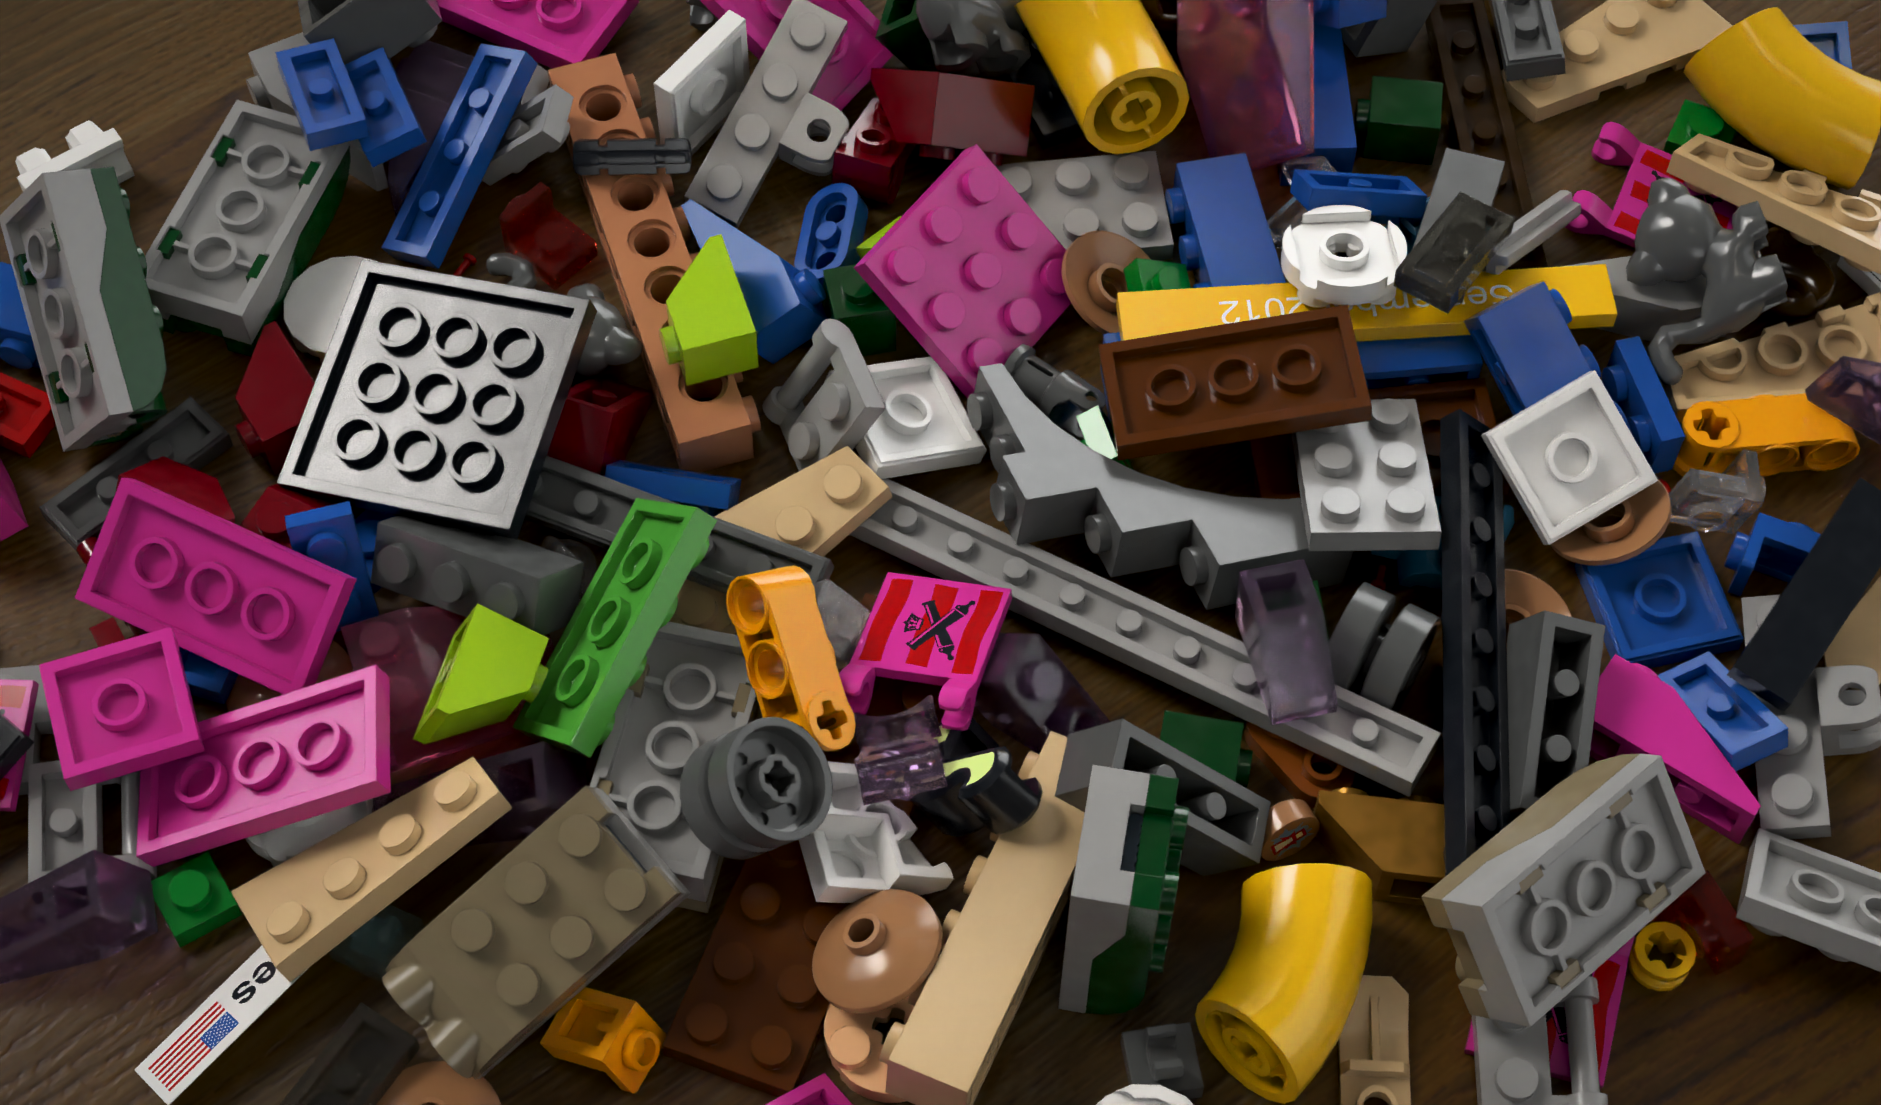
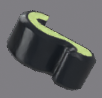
(979, 786)

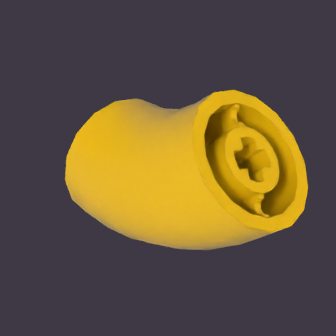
(1109, 69)
(1790, 97)
(1289, 976)

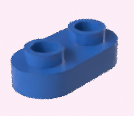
(831, 230)

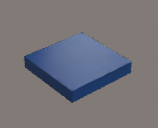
(1661, 604)

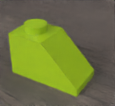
(709, 319)
(483, 676)

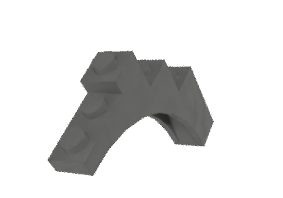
(1135, 522)

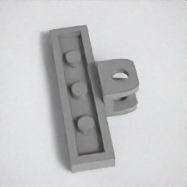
(776, 116)
(1819, 725)

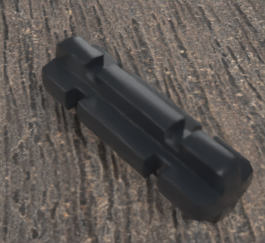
(632, 156)

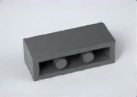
(468, 567)
(1550, 701)
(1223, 819)

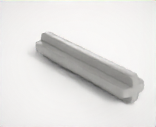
(1535, 229)

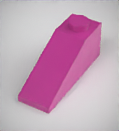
(1649, 717)

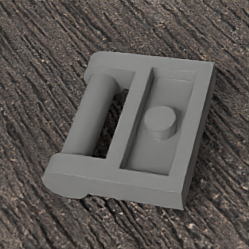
(841, 407)
(71, 822)
(1515, 1062)

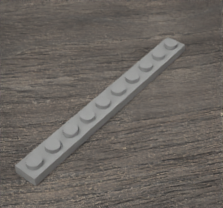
(1141, 634)

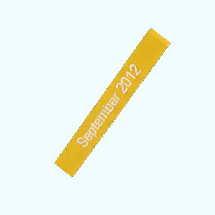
(1160, 312)

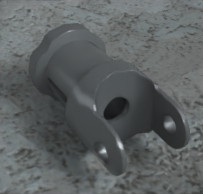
(1052, 391)

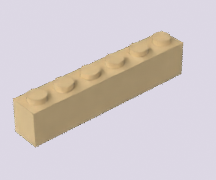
(988, 950)

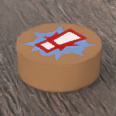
(1288, 829)

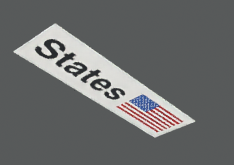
(213, 1026)

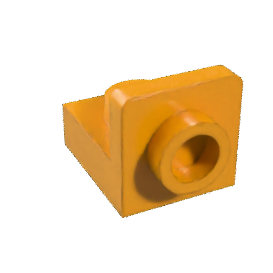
(606, 1036)

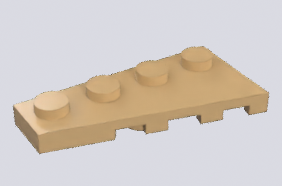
(1615, 48)
(1788, 199)
(1780, 359)
(804, 510)
(351, 876)

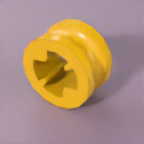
(1668, 939)

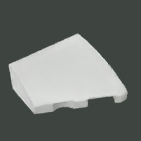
(865, 848)

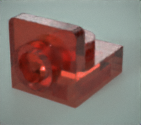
(545, 237)
(1710, 924)

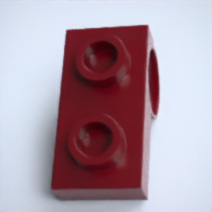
(871, 156)

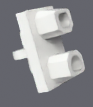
(88, 149)

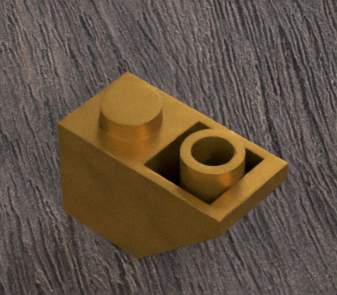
(1386, 838)

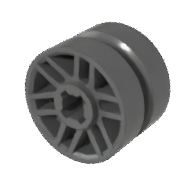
(1380, 653)
(756, 788)

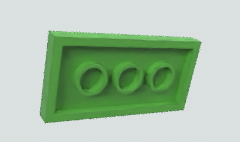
(616, 624)

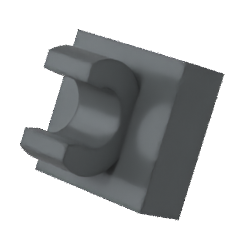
(1163, 1057)

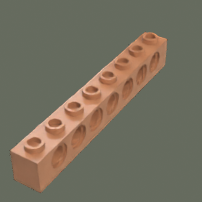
(647, 260)

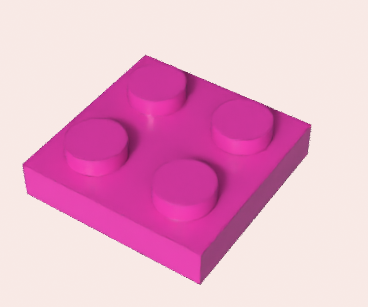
(120, 708)

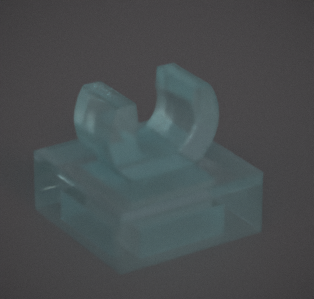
(377, 942)

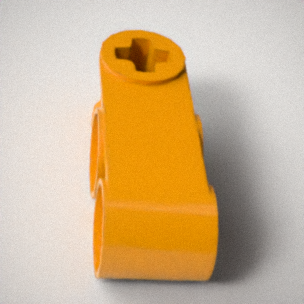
(1782, 430)
(790, 653)

